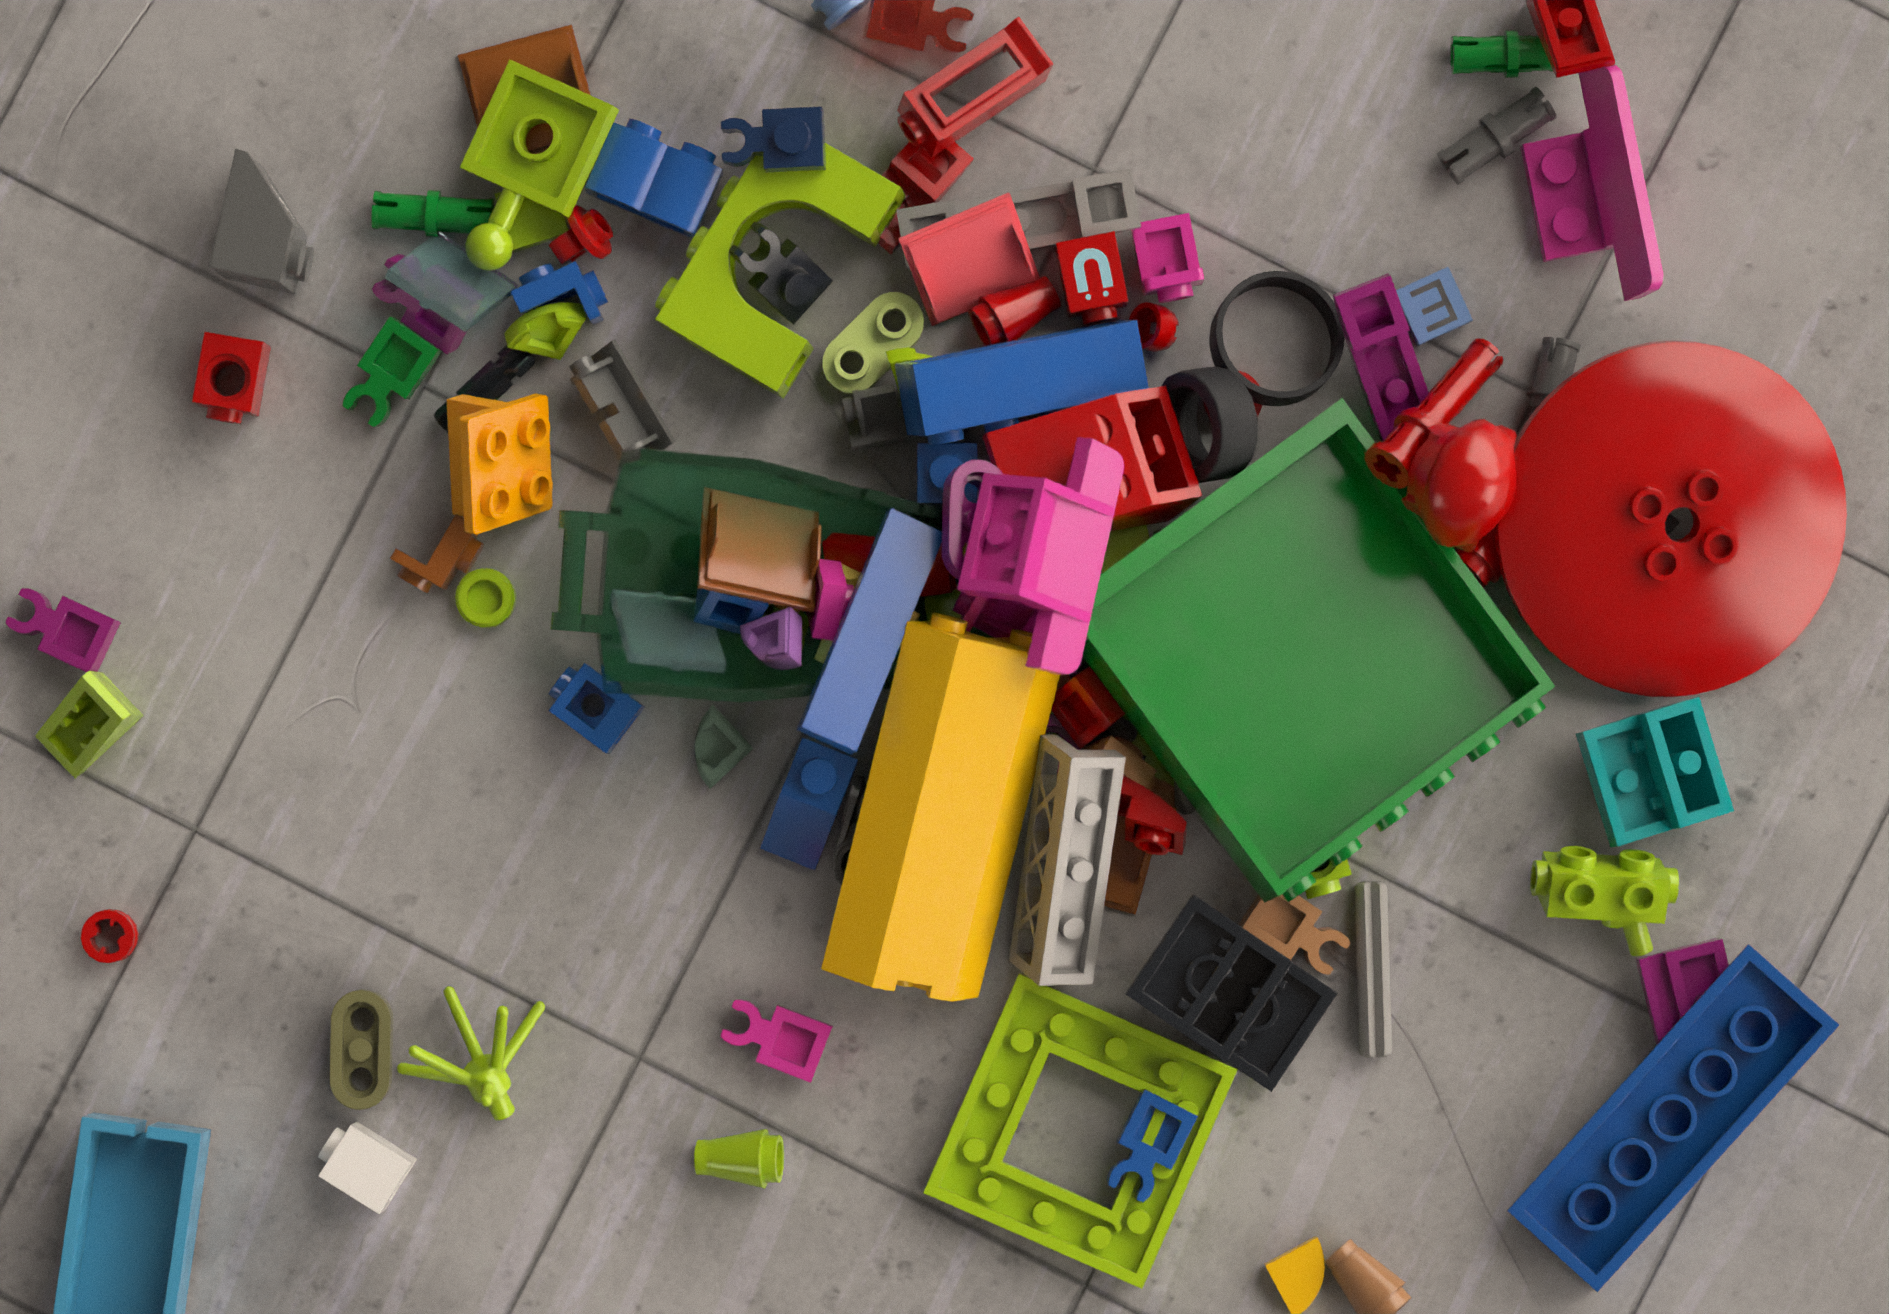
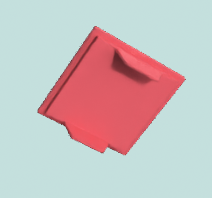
(968, 258)

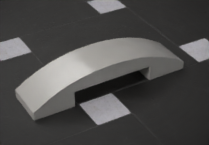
(1052, 211)

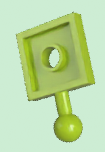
(547, 178)

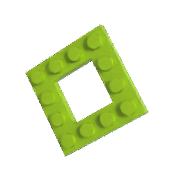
(971, 1162)

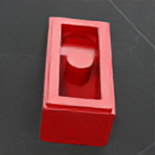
(1571, 35)

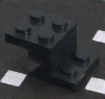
(1231, 993)

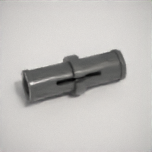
(1496, 135)

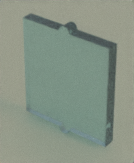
(449, 283)
(662, 632)

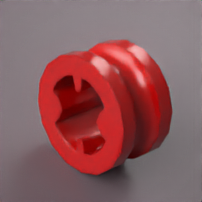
(92, 929)

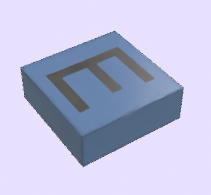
(1433, 306)

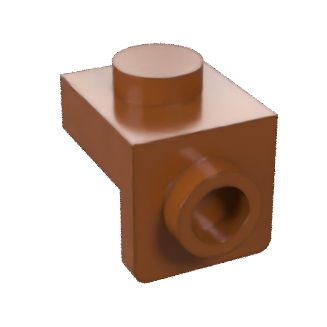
(454, 553)

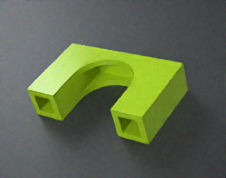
(706, 300)

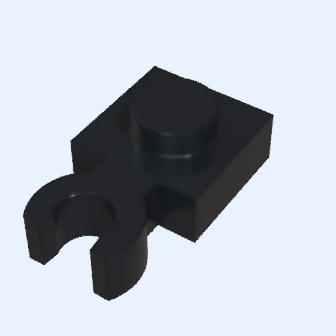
(782, 274)

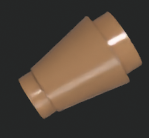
(1366, 1281)

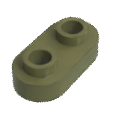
(361, 1048)

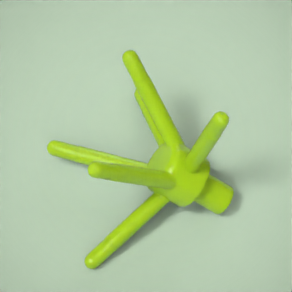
(485, 1072)

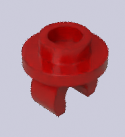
(588, 233)

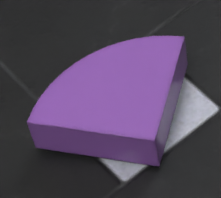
(775, 639)

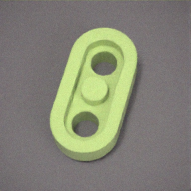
(871, 340)

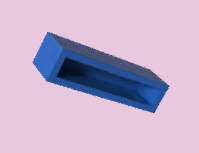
(1019, 379)

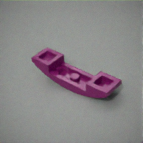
(1381, 350)

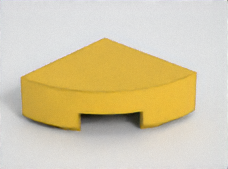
(1298, 1274)

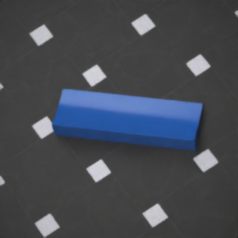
(1673, 1117)

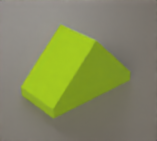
(87, 722)

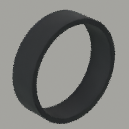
(1312, 293)

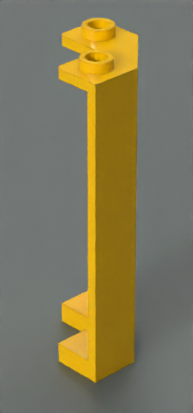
(941, 811)

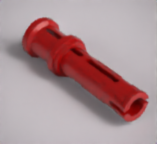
(1393, 456)

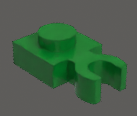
(397, 364)

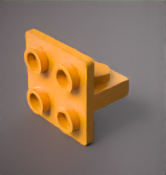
(499, 460)

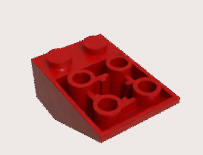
(1137, 424)

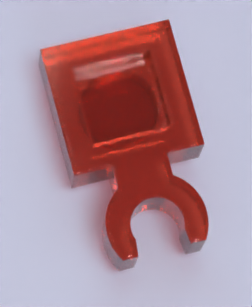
(910, 22)

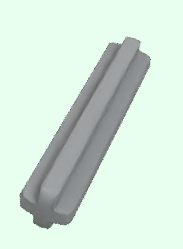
(1373, 969)

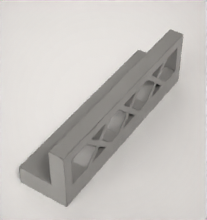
(1068, 862)

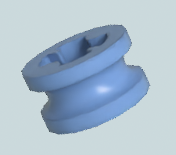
(838, 10)

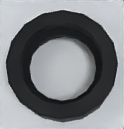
(1231, 417)

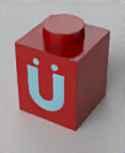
(1092, 277)

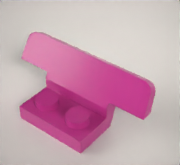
(1593, 189)
(1046, 549)

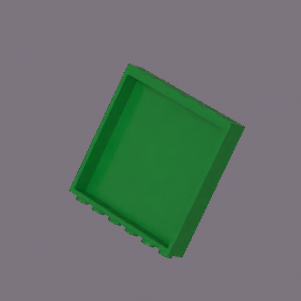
(1307, 655)

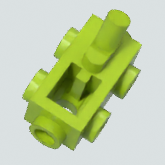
(1616, 889)

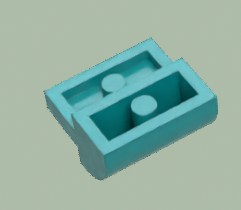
(1654, 772)

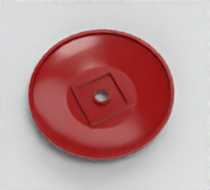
(1592, 501)

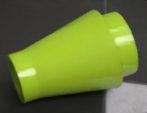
(743, 1158)

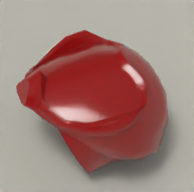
(1462, 481)

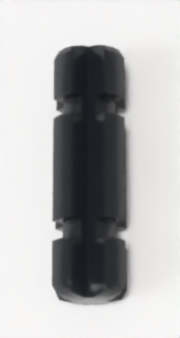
(492, 379)

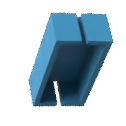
(131, 1217)

